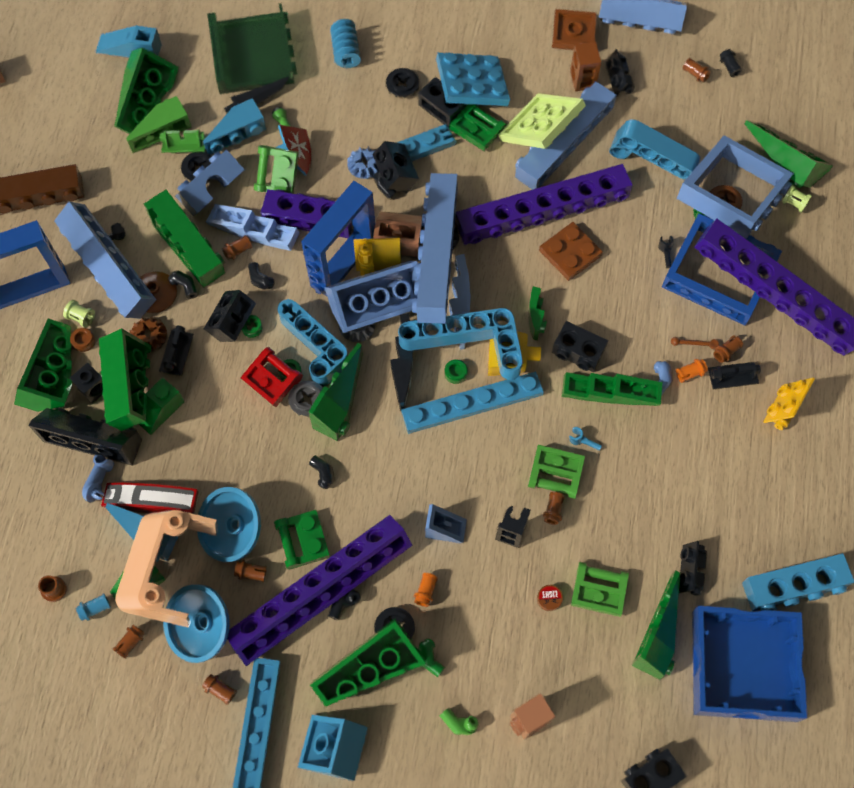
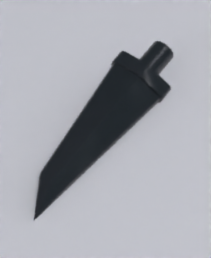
(258, 94)

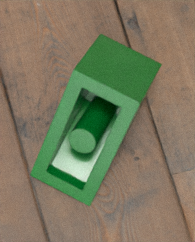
(161, 404)

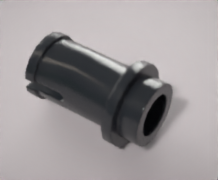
(730, 62)

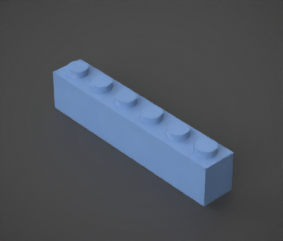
(541, 163)
(104, 260)

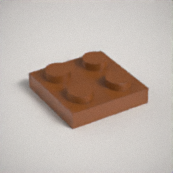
(573, 28)
(570, 251)

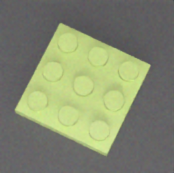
(542, 120)

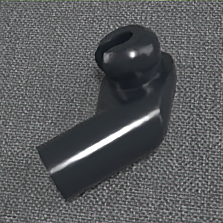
(325, 471)

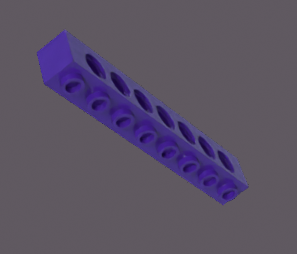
(551, 195)
(775, 276)
(318, 589)

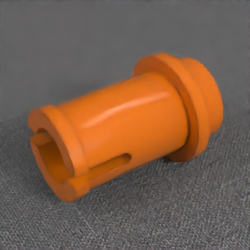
(692, 370)
(425, 591)

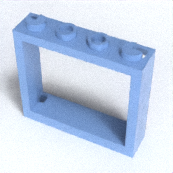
(717, 208)

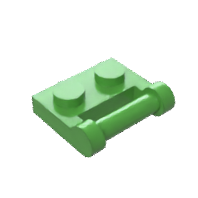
(283, 169)
(559, 464)
(597, 596)

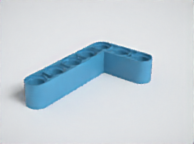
(469, 333)

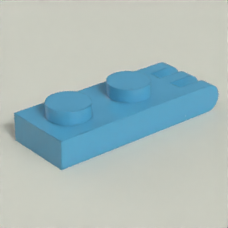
(429, 142)

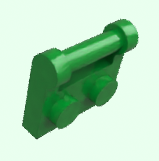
(475, 131)
(310, 538)

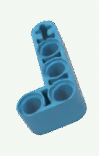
(654, 147)
(310, 338)

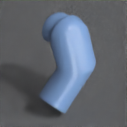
(665, 374)

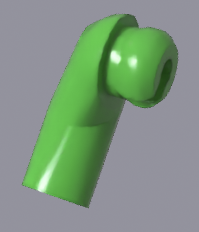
(459, 726)

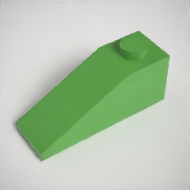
(164, 116)

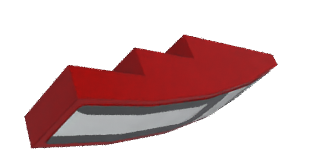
(150, 497)

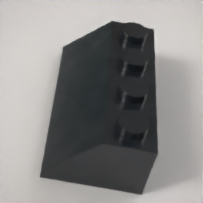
(86, 435)

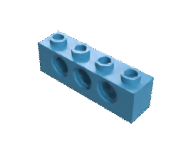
(832, 568)

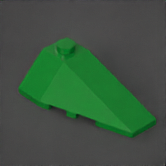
(143, 87)

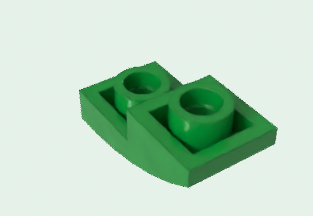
(535, 314)

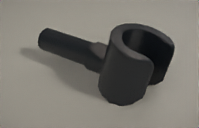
(118, 232)
(665, 248)

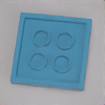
(472, 79)

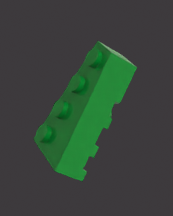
(184, 238)
(124, 378)
(377, 659)

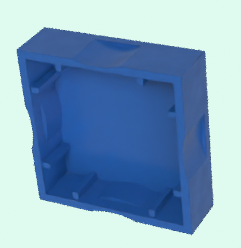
(748, 664)

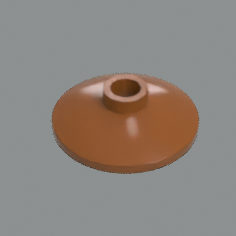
(164, 291)

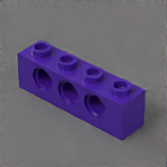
(277, 200)

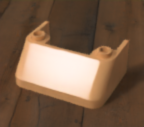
(135, 592)

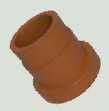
(57, 593)

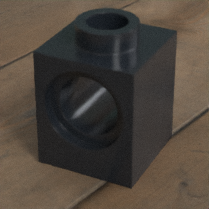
(88, 382)

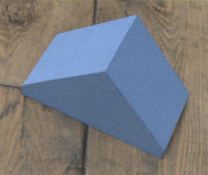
(444, 525)

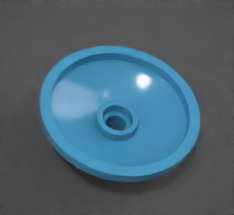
(229, 507)
(200, 640)

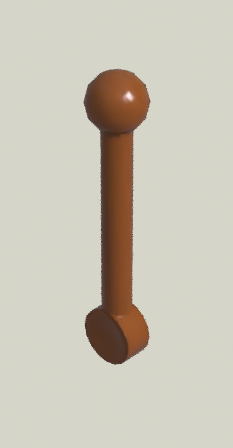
(712, 344)

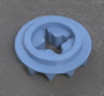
(359, 169)

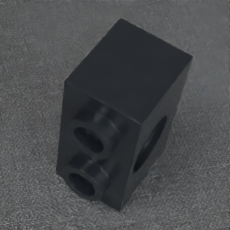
(395, 166)

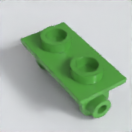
(175, 143)

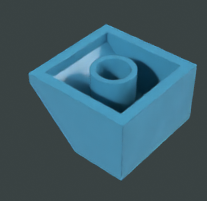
(333, 747)

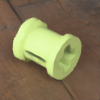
(794, 192)
(79, 313)

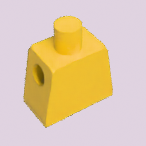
(527, 353)

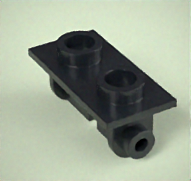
(617, 70)
(176, 351)
(734, 375)
(692, 557)

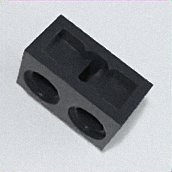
(437, 104)
(230, 316)
(582, 341)
(650, 773)

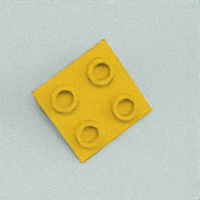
(376, 254)
(787, 402)

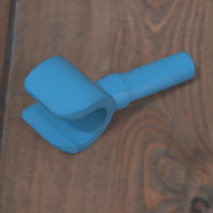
(581, 439)

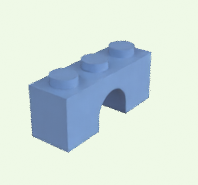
(222, 168)

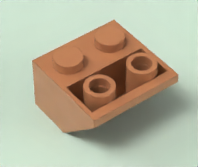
(400, 226)

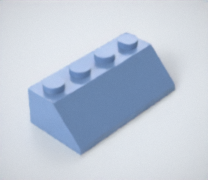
(650, 13)
(373, 296)

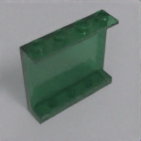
(251, 51)

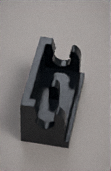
(512, 530)

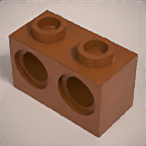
(585, 65)

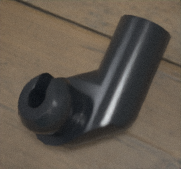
(381, 186)
(258, 279)
(186, 281)
(349, 599)

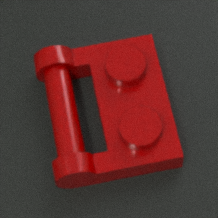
(268, 384)

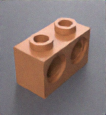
(531, 717)

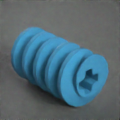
(345, 43)

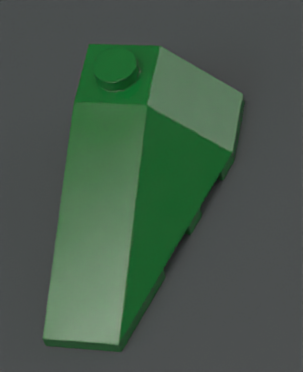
(804, 165)
(48, 372)
(333, 405)
(659, 641)

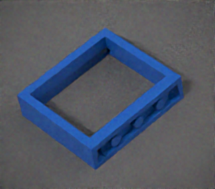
(353, 205)
(22, 239)
(706, 296)

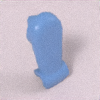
(93, 486)

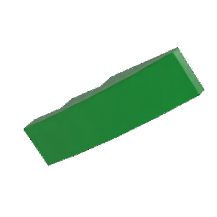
(612, 390)

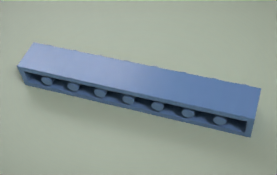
(437, 248)

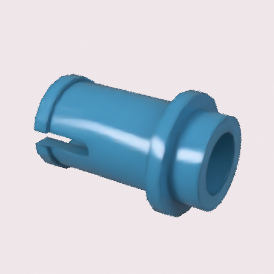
(92, 607)

